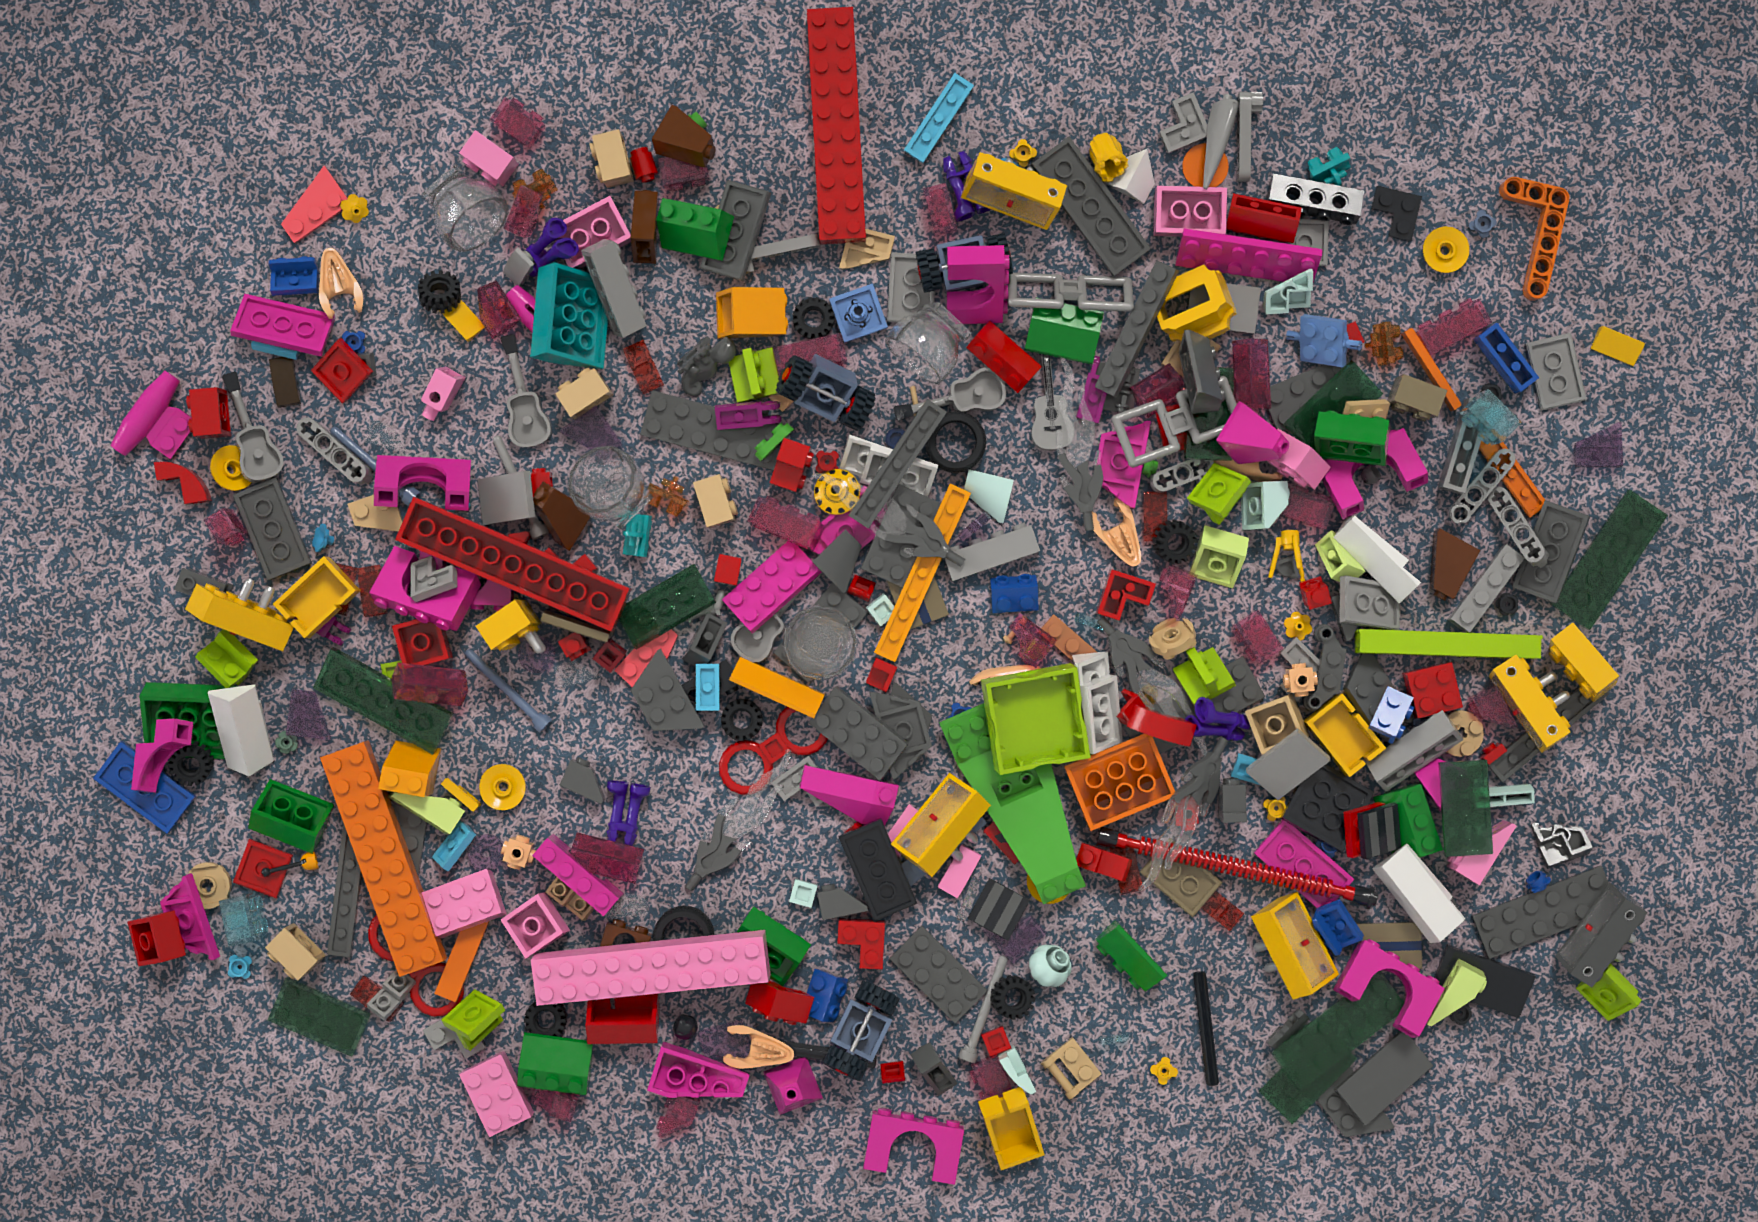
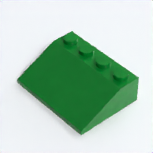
(185, 703)

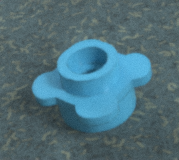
(234, 971)

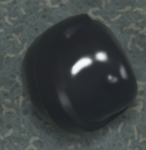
(685, 1027)

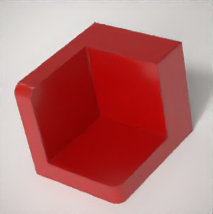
(728, 569)
(881, 674)
(1132, 699)

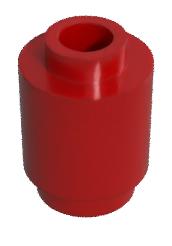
(643, 164)

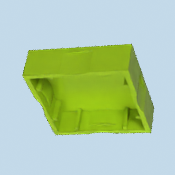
(1035, 718)

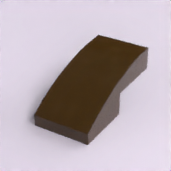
(284, 382)

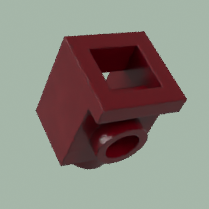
(609, 655)

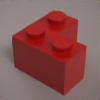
(791, 464)
(1122, 587)
(868, 935)
(779, 1002)

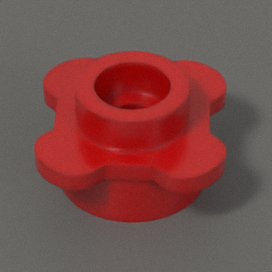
(822, 457)

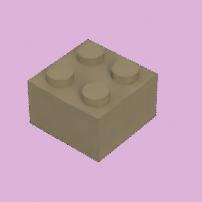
(1416, 397)

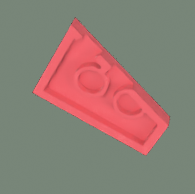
(315, 206)
(637, 660)

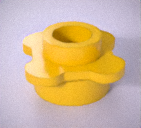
(1029, 153)
(1270, 804)
(1164, 1064)

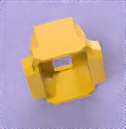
(1205, 319)

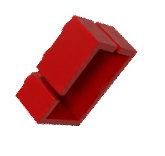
(631, 1021)

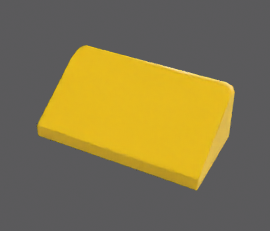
(464, 321)
(1617, 345)

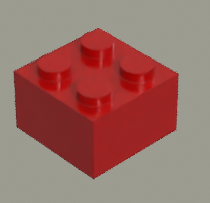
(209, 413)
(421, 643)
(1432, 689)
(156, 938)

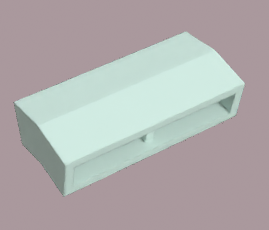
(1502, 791)

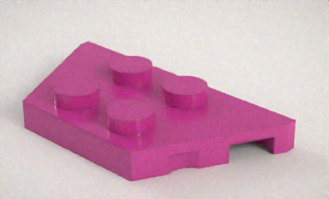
(1117, 475)
(837, 524)
(192, 917)

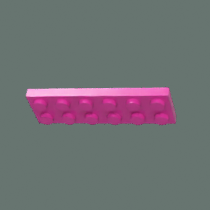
(1245, 255)

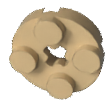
(1168, 647)
(1473, 730)
(221, 883)

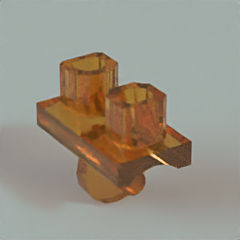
(542, 184)
(1382, 343)
(676, 504)

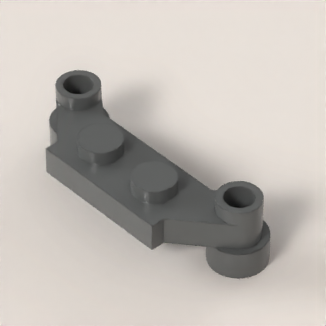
(1329, 670)

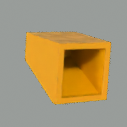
(751, 312)
(409, 770)

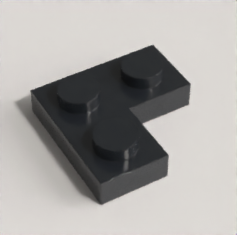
(1403, 207)

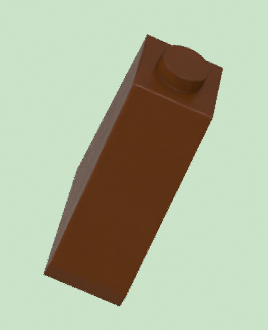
(683, 139)
(644, 227)
(559, 515)
(1450, 563)

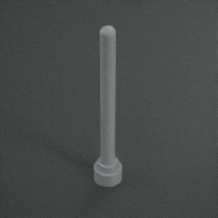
(536, 526)
(969, 1052)

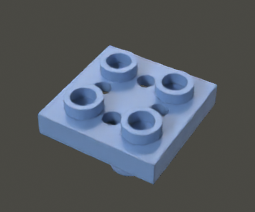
(866, 298)

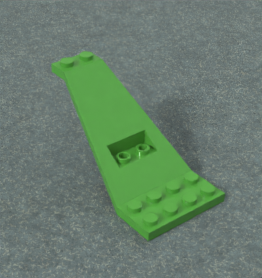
(1024, 812)

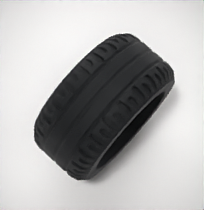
(973, 459)
(682, 911)

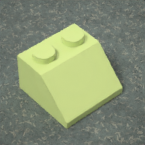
(1219, 556)

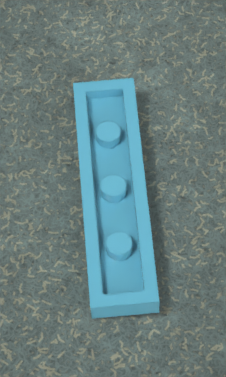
(938, 118)

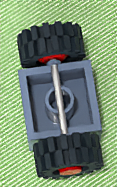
(930, 270)
(826, 390)
(861, 1030)

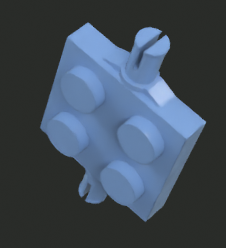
(1323, 340)

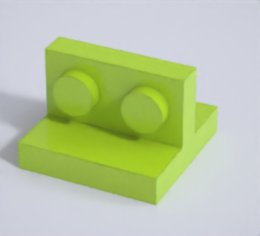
(754, 374)
(1219, 492)
(227, 659)
(1203, 675)
(1611, 994)
(474, 1018)

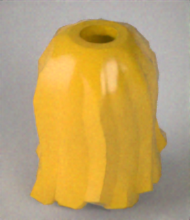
(1107, 156)

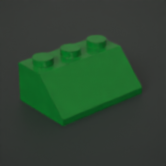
(693, 229)
(1065, 332)
(1352, 438)
(290, 816)
(1415, 819)
(783, 945)
(1129, 957)
(555, 1063)

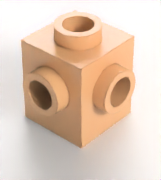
(1290, 679)
(522, 843)

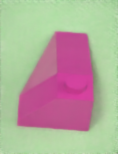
(851, 794)
(692, 1075)

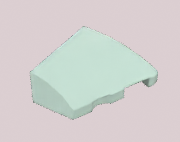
(1289, 294)
(989, 492)
(1015, 1069)

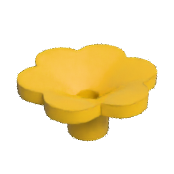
(352, 203)
(1292, 622)

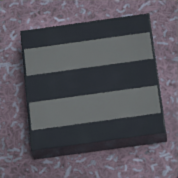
(1379, 830)
(998, 909)

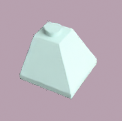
(1263, 504)

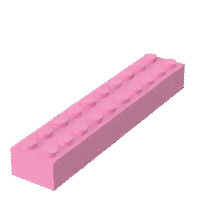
(650, 967)

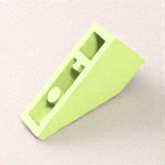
(436, 811)
(1460, 988)

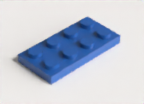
(160, 808)

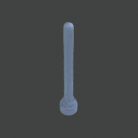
(406, 493)
(538, 719)

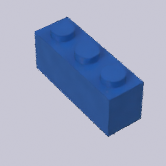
(1506, 358)

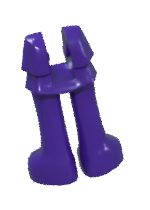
(965, 208)
(562, 248)
(1229, 722)
(619, 791)

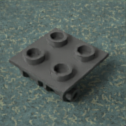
(1125, 399)

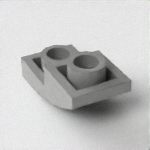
(519, 266)
(391, 995)

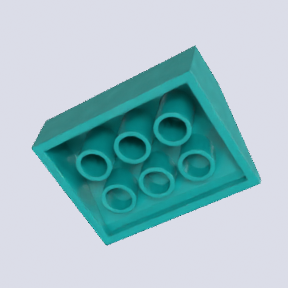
(568, 318)

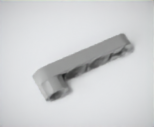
(1248, 103)
(778, 248)
(332, 451)
(1483, 487)
(1517, 525)

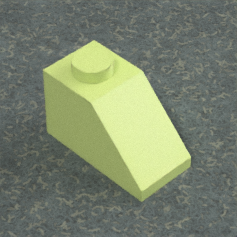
(1337, 559)

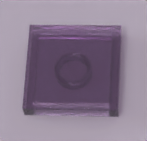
(719, 1042)

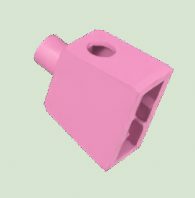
(447, 384)

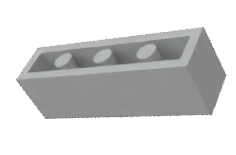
(614, 287)
(1460, 457)
(993, 552)
(1486, 588)
(1414, 750)

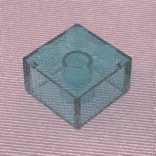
(1489, 418)
(243, 918)

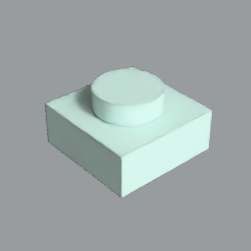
(880, 609)
(803, 893)

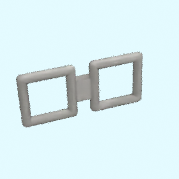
(1070, 291)
(1172, 422)

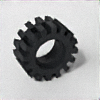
(442, 301)
(813, 304)
(1165, 534)
(735, 732)
(186, 774)
(1025, 1000)
(559, 1015)

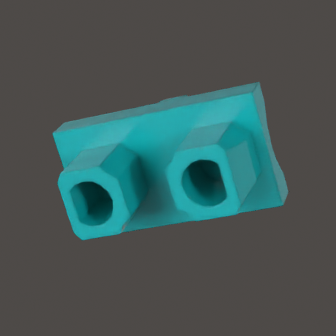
(1331, 171)
(637, 535)

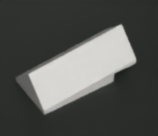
(866, 458)
(1377, 557)
(1099, 700)
(241, 728)
(1419, 893)

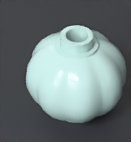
(1050, 965)

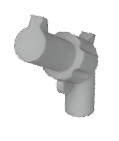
(714, 609)

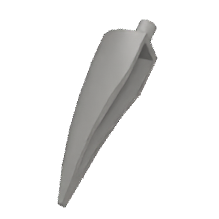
(1218, 133)

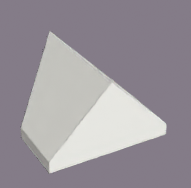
(1137, 178)

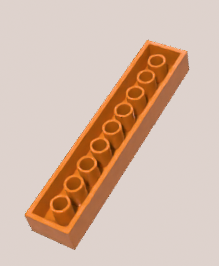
(383, 858)

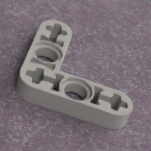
(1190, 477)

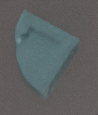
(1087, 620)

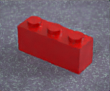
(1263, 218)
(1003, 356)

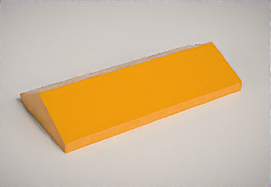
(777, 687)

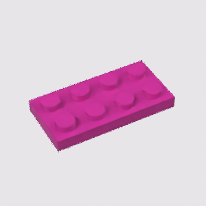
(282, 325)
(771, 586)
(1293, 851)

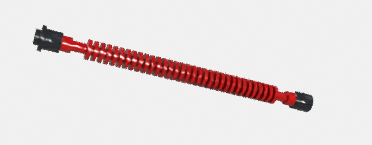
(1358, 894)

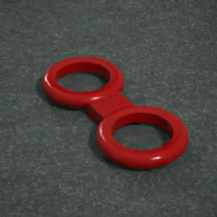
(768, 750)
(417, 975)

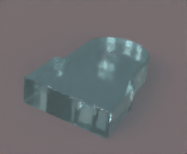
(1114, 1038)

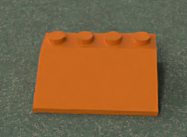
(1120, 781)

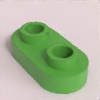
(765, 447)

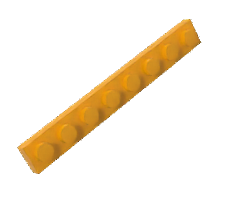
(920, 577)

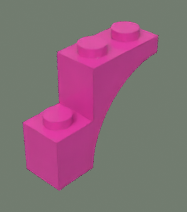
(151, 757)

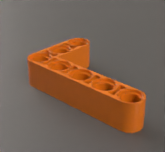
(1543, 231)

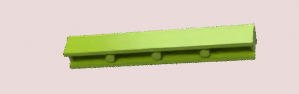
(1447, 644)

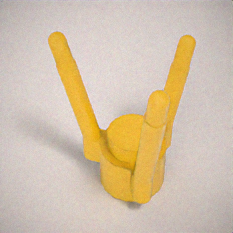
(1290, 542)

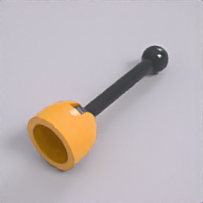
(308, 862)

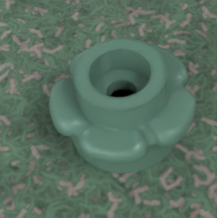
(286, 748)

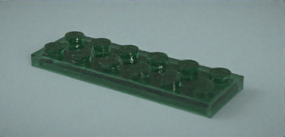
(1609, 559)
(372, 697)
(1337, 1032)

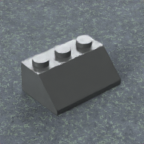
(1200, 373)

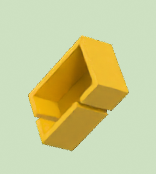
(316, 597)
(1582, 662)
(1344, 735)
(1011, 1128)

